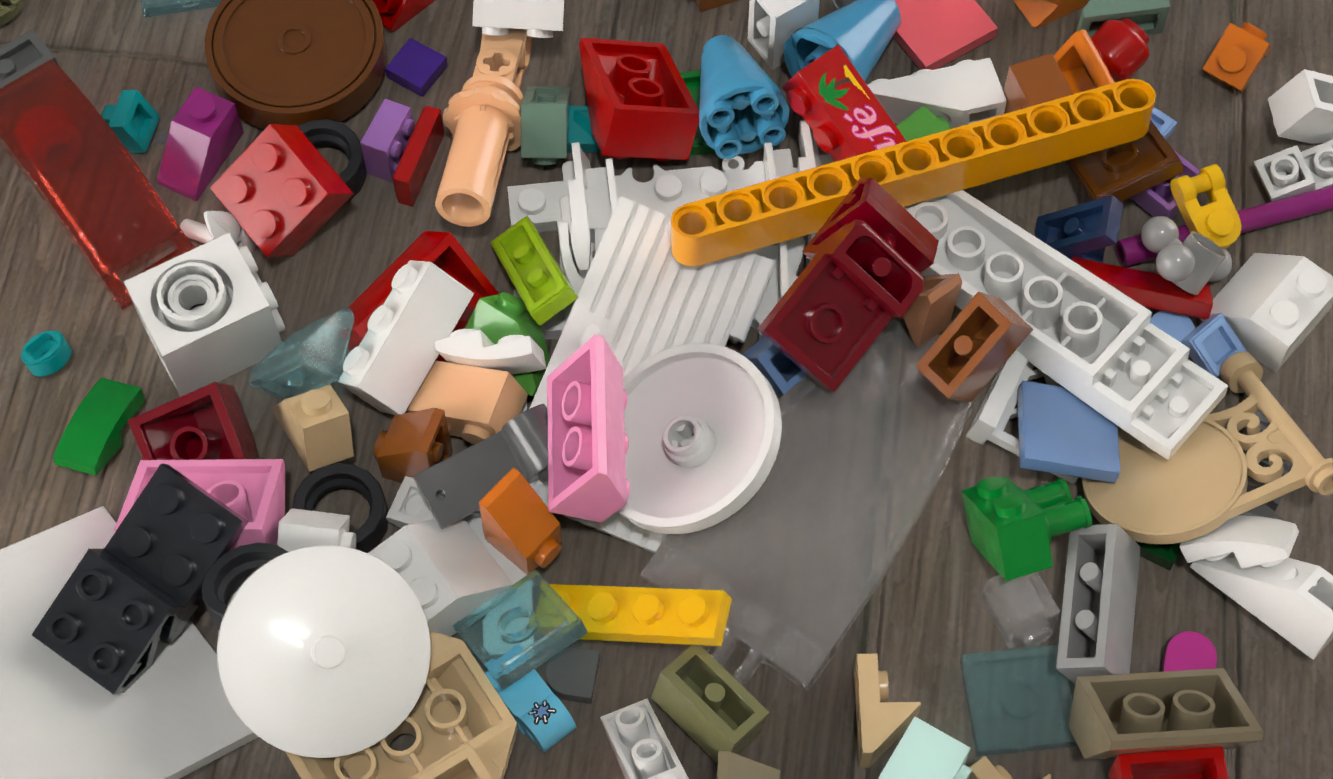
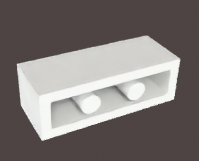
(402, 335)

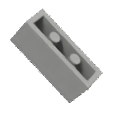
(1098, 602)

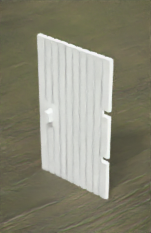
(650, 304)

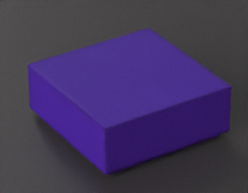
(416, 67)

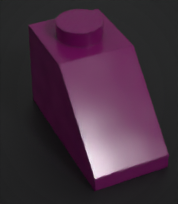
(199, 143)

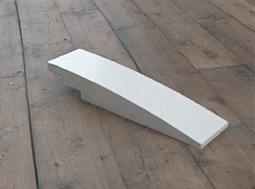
(1083, 328)

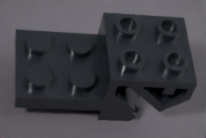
(141, 582)

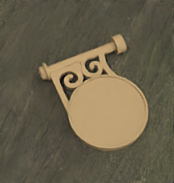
(1209, 473)

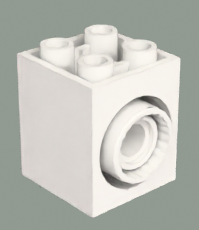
(207, 313)

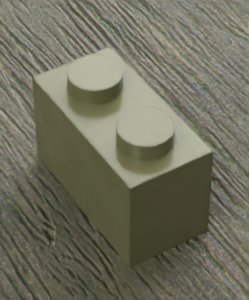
(709, 703)

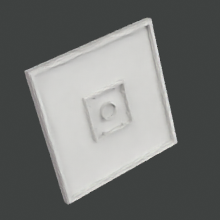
(69, 725)

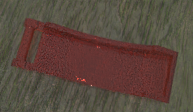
(85, 175)

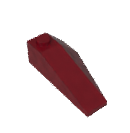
(196, 427)

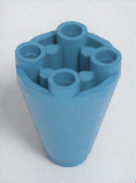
(738, 101)

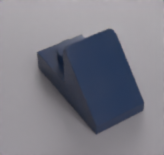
(1082, 229)

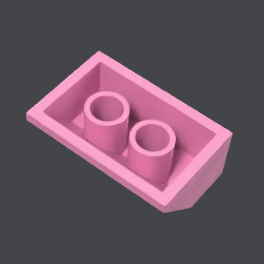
(587, 434)
(245, 485)

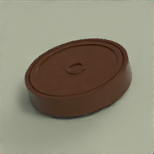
(296, 58)

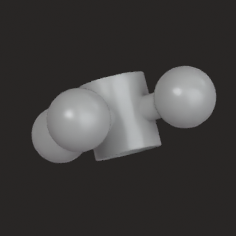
(1188, 262)

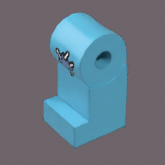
(536, 710)

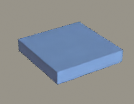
(1065, 434)

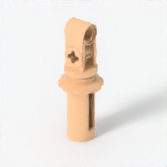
(483, 127)

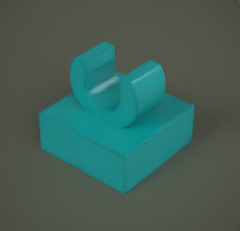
(132, 120)

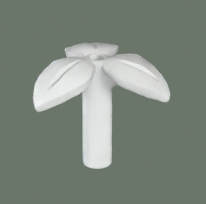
(216, 225)

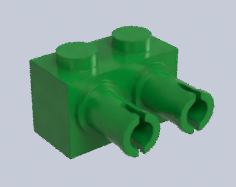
(1017, 525)

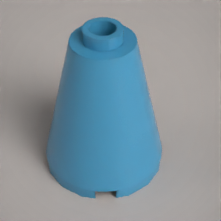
(858, 28)

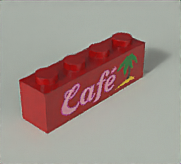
(840, 107)

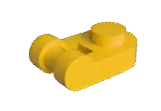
(1216, 220)

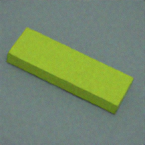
(533, 270)

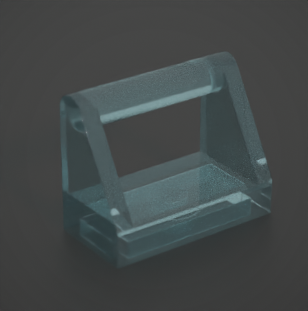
(306, 357)

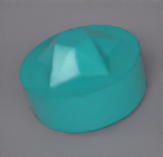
(46, 353)

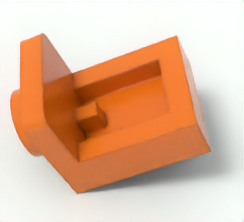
(1237, 55)

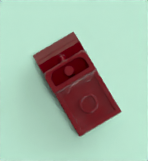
(858, 278)

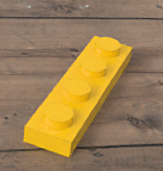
(649, 613)

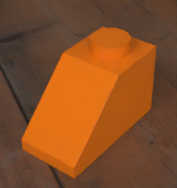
(520, 523)

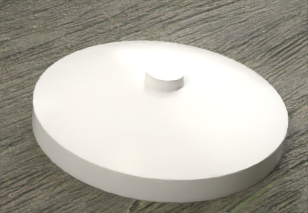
(698, 437)
(323, 651)

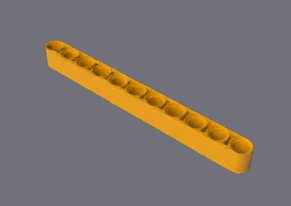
(913, 170)

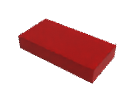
(418, 155)

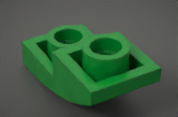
(94, 428)

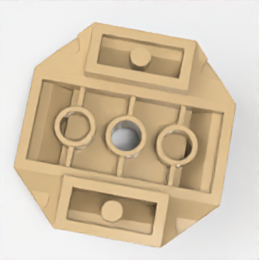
(456, 722)

